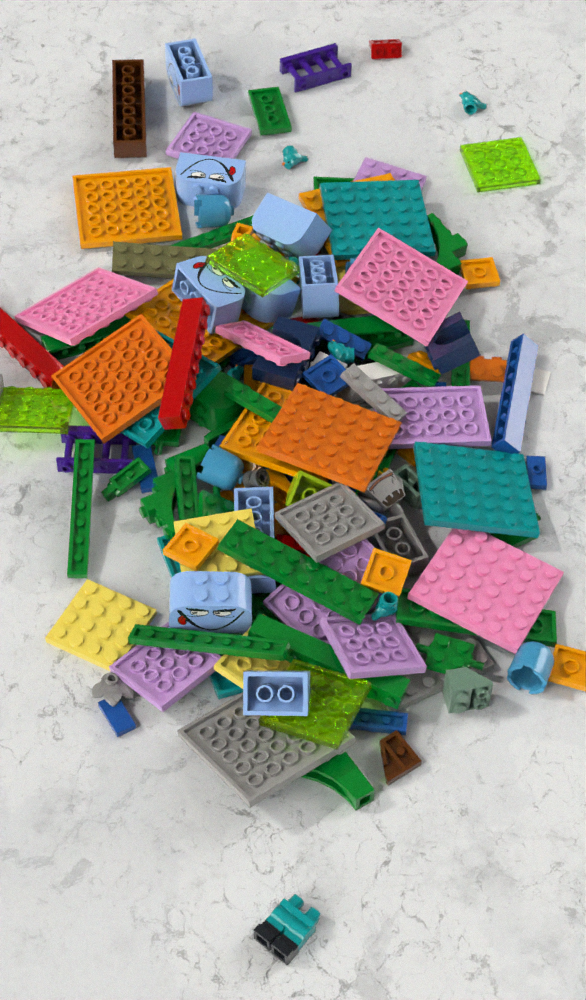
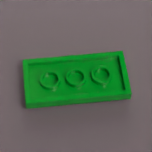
(269, 111)

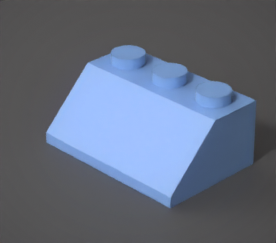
(276, 693)

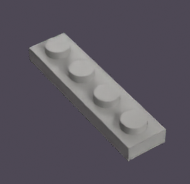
(372, 393)

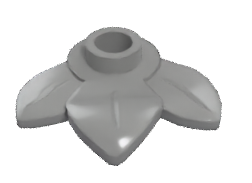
(112, 689)

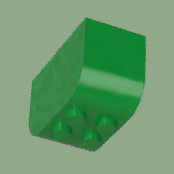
(211, 407)

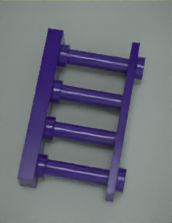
(315, 57)
(101, 465)

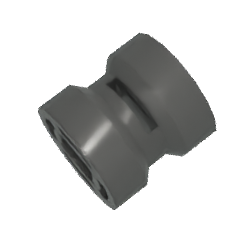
(256, 478)

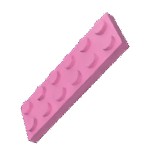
(262, 342)

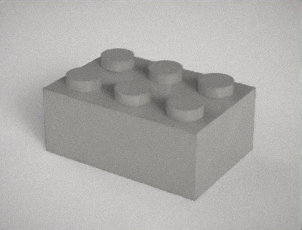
(402, 541)

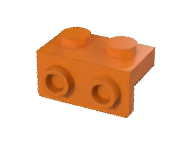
(487, 369)

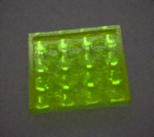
(499, 164)
(253, 264)
(35, 410)
(331, 710)

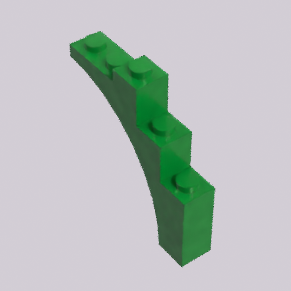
(448, 246)
(160, 505)
(345, 779)

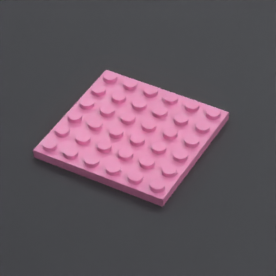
(401, 286)
(86, 306)
(486, 587)

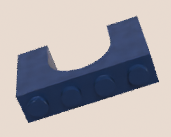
(445, 351)
(288, 376)

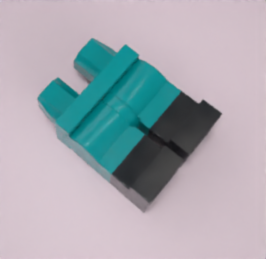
(287, 928)

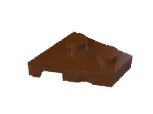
(397, 757)

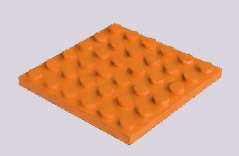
(118, 378)
(329, 437)

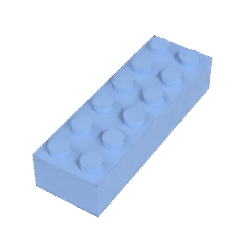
(262, 504)

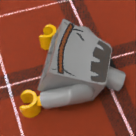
(384, 493)

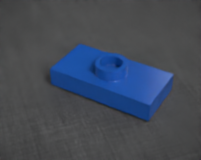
(536, 472)

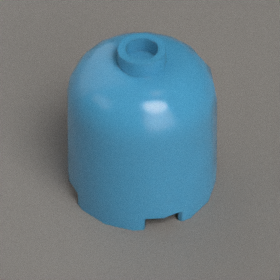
(212, 210)
(221, 469)
(531, 667)

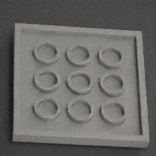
(329, 521)

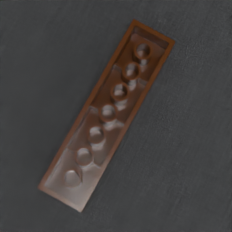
(129, 108)

